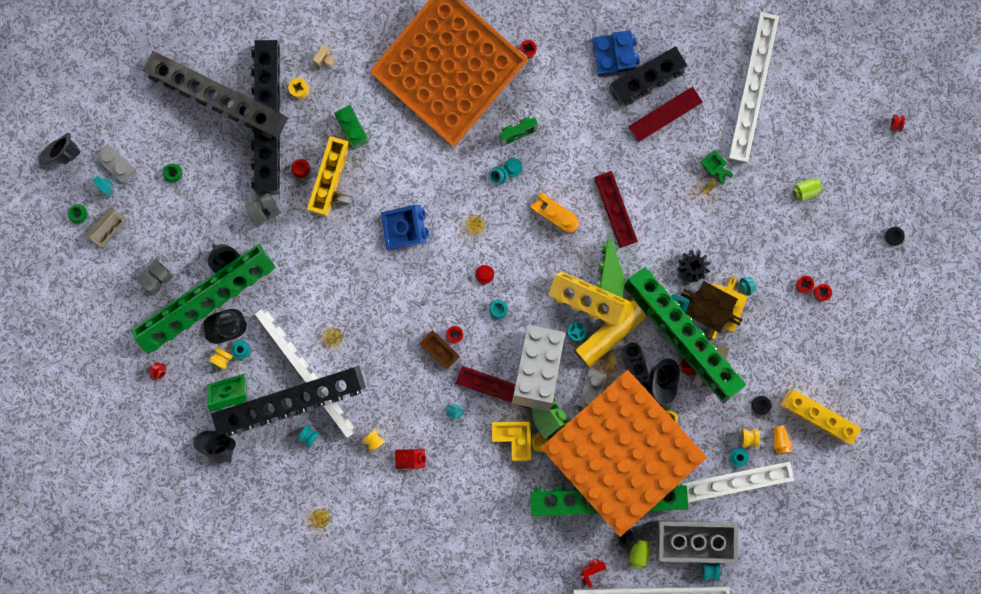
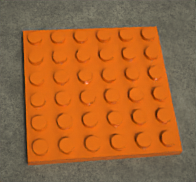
(449, 67)
(623, 453)

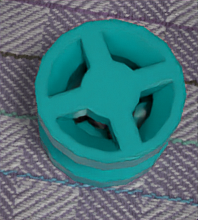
(580, 330)
(308, 436)
(711, 571)

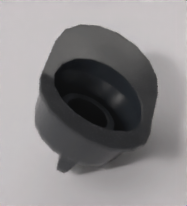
(61, 151)
(221, 256)
(224, 326)
(665, 380)
(217, 448)

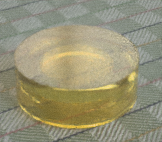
(709, 186)
(475, 224)
(333, 337)
(609, 363)
(320, 518)

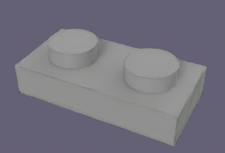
(115, 163)
(592, 387)

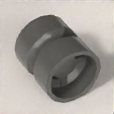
(256, 210)
(156, 275)

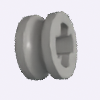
(343, 197)

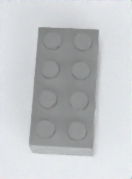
(538, 368)
(697, 541)

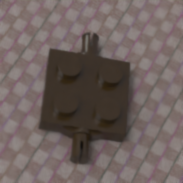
(711, 307)

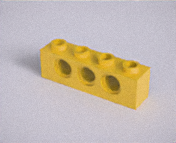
(328, 176)
(616, 305)
(820, 417)

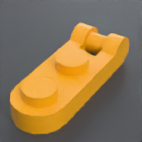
(555, 213)

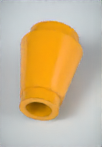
(782, 442)

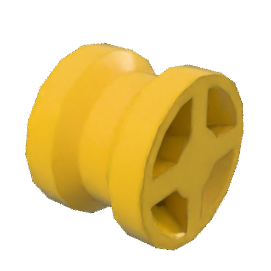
(302, 90)
(220, 358)
(750, 438)
(373, 441)

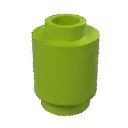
(807, 189)
(640, 554)

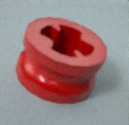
(525, 43)
(897, 123)
(803, 289)
(816, 292)
(451, 339)

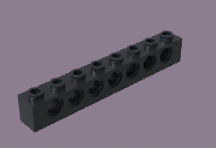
(261, 50)
(158, 64)
(224, 421)

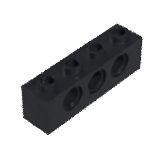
(671, 58)

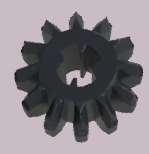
(698, 272)

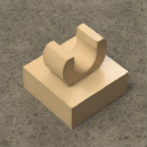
(323, 57)

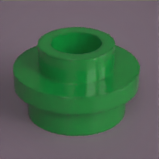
(166, 173)
(71, 214)

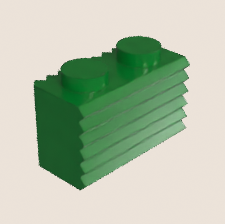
(351, 127)

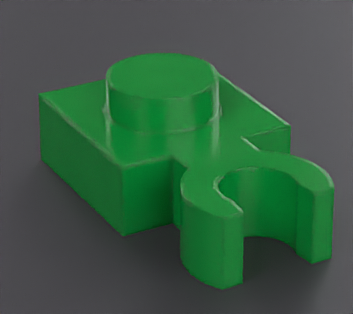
(714, 165)

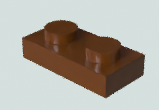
(439, 349)

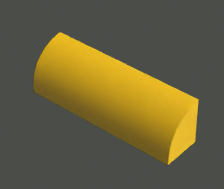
(609, 336)

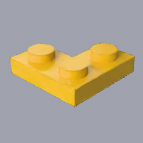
(518, 433)

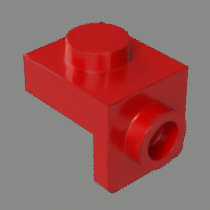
(410, 458)
(594, 566)

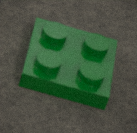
(510, 134)
(227, 392)

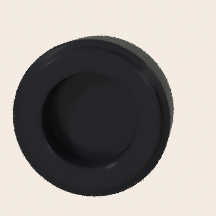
(894, 236)
(761, 405)
(628, 539)

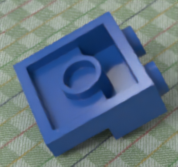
(615, 52)
(404, 227)

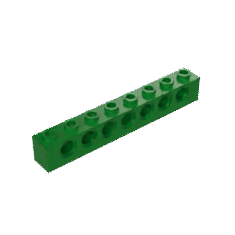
(193, 299)
(684, 344)
(538, 508)

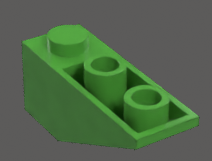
(612, 275)
(549, 422)

